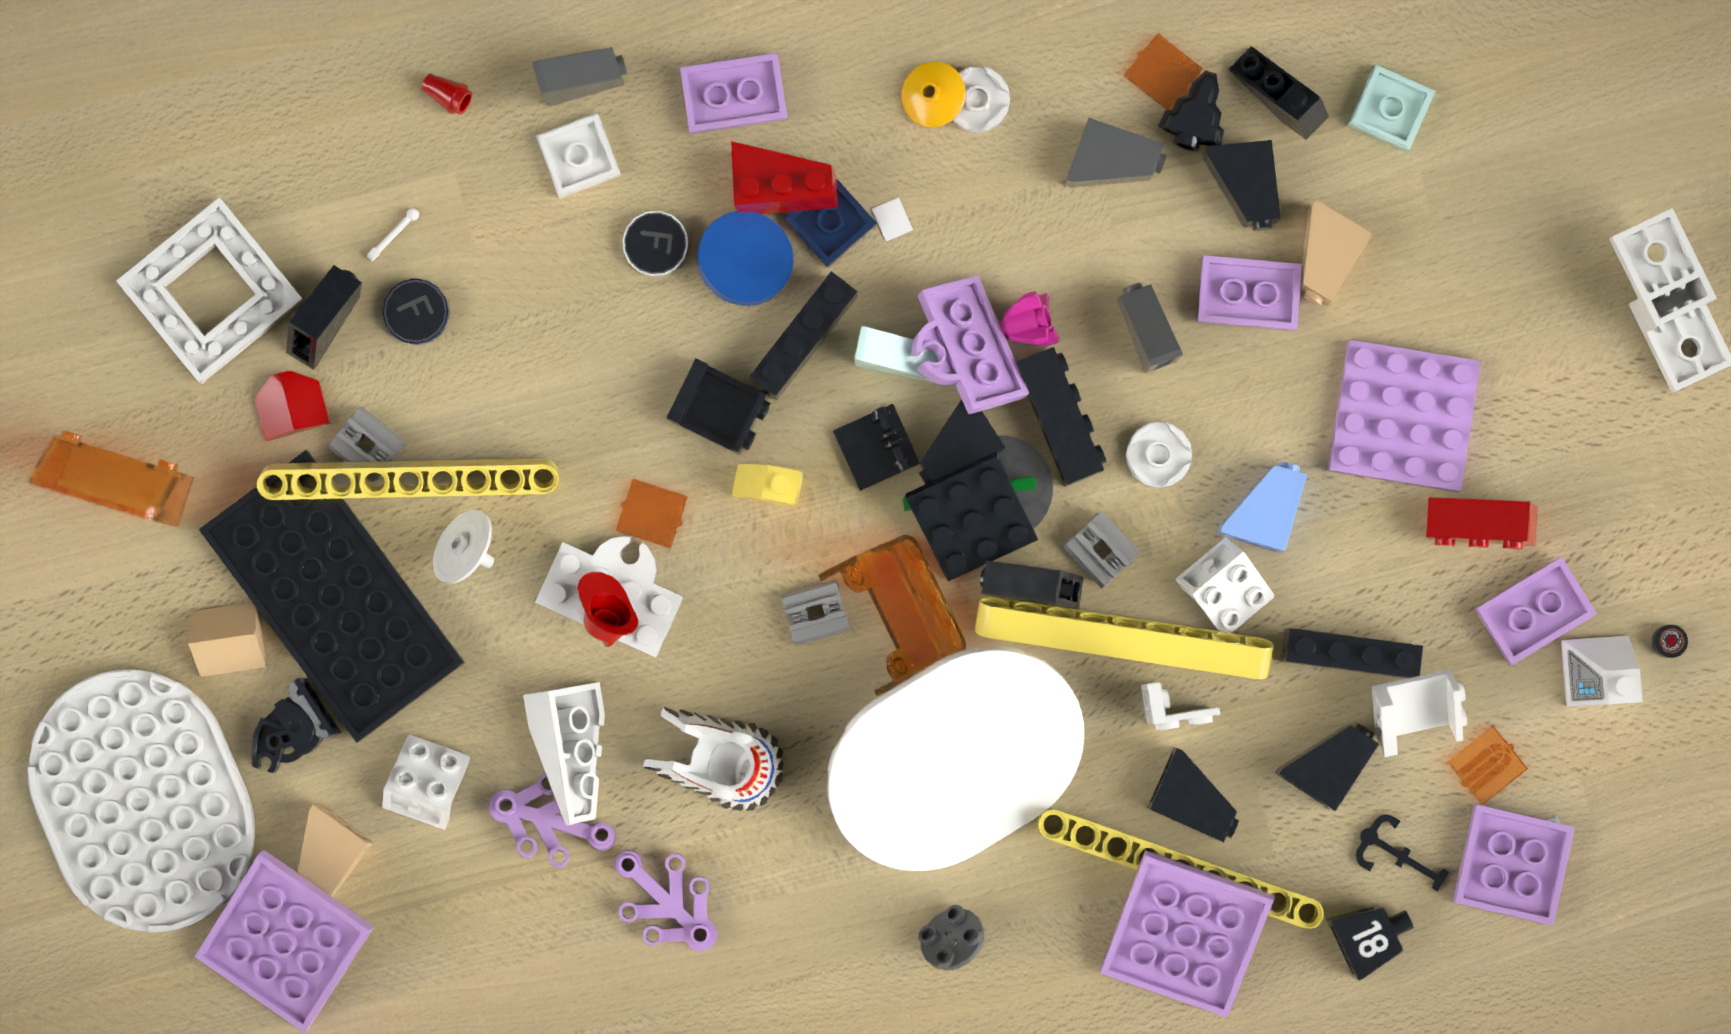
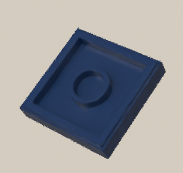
(832, 230)

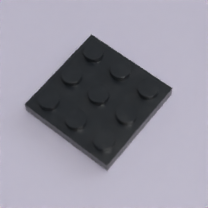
(971, 516)

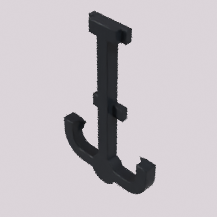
(1370, 837)

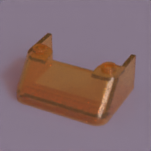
(112, 479)
(908, 604)

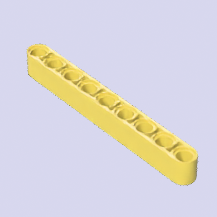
(394, 487)
(1124, 637)
(1133, 846)

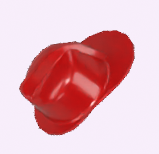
(606, 608)

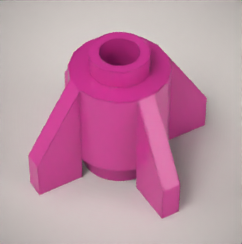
(1030, 321)

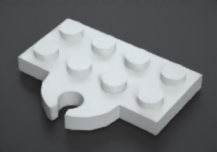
(652, 603)

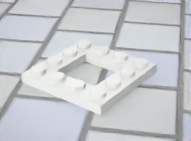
(210, 352)

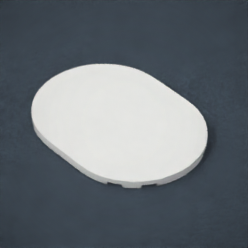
(955, 758)
(141, 800)

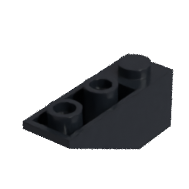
(1280, 92)

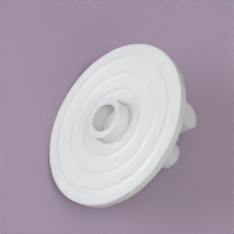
(463, 547)

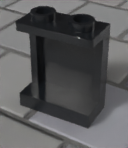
(719, 407)

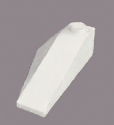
(566, 737)

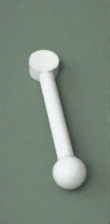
(411, 215)

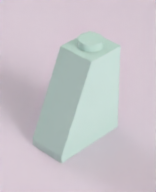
(890, 354)

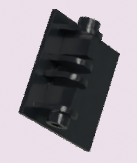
(876, 447)

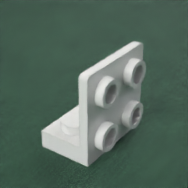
(1226, 586)
(1157, 700)
(425, 781)

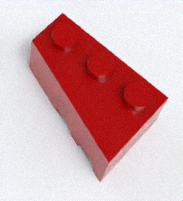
(780, 182)
(1481, 522)

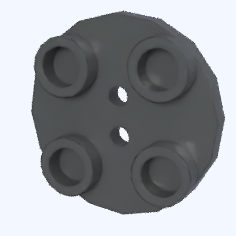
(939, 947)

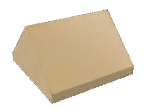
(227, 639)

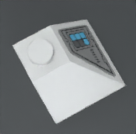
(1600, 671)

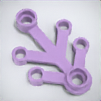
(545, 820)
(669, 904)

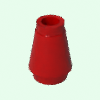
(447, 93)

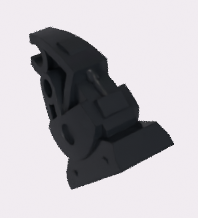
(296, 723)

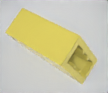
(768, 484)

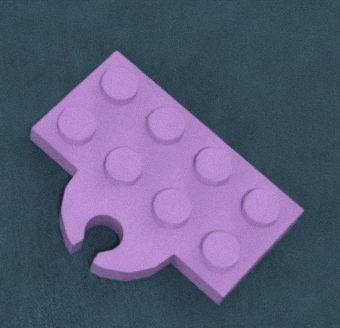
(967, 346)

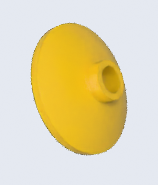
(945, 102)

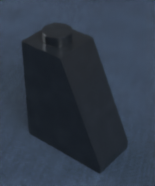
(1247, 181)
(322, 316)
(959, 444)
(1031, 584)
(1331, 765)
(1192, 799)

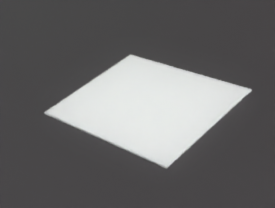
(892, 219)

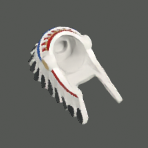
(729, 764)

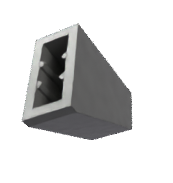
(579, 75)
(1114, 157)
(1148, 327)

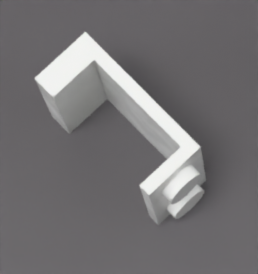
(1417, 706)

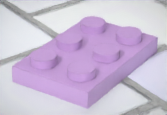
(733, 93)
(1249, 293)
(1535, 611)

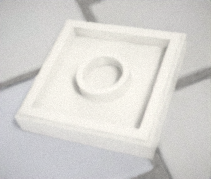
(578, 155)

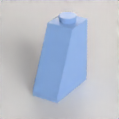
(1268, 509)

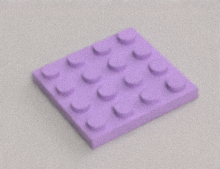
(1404, 415)
(1186, 934)
(284, 941)

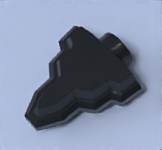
(1196, 115)

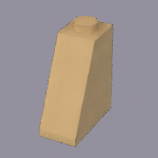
(1329, 252)
(329, 850)

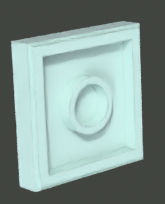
(1391, 108)

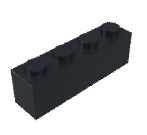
(804, 335)
(1060, 417)
(1351, 653)

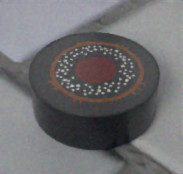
(1669, 641)

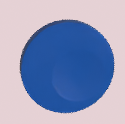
(745, 258)

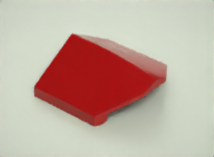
(290, 405)

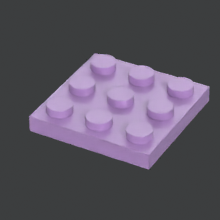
(1513, 864)

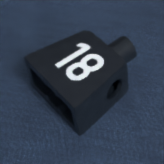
(1369, 938)

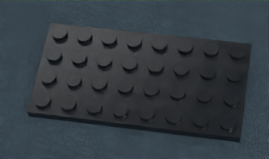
(333, 602)

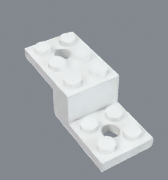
(1672, 300)

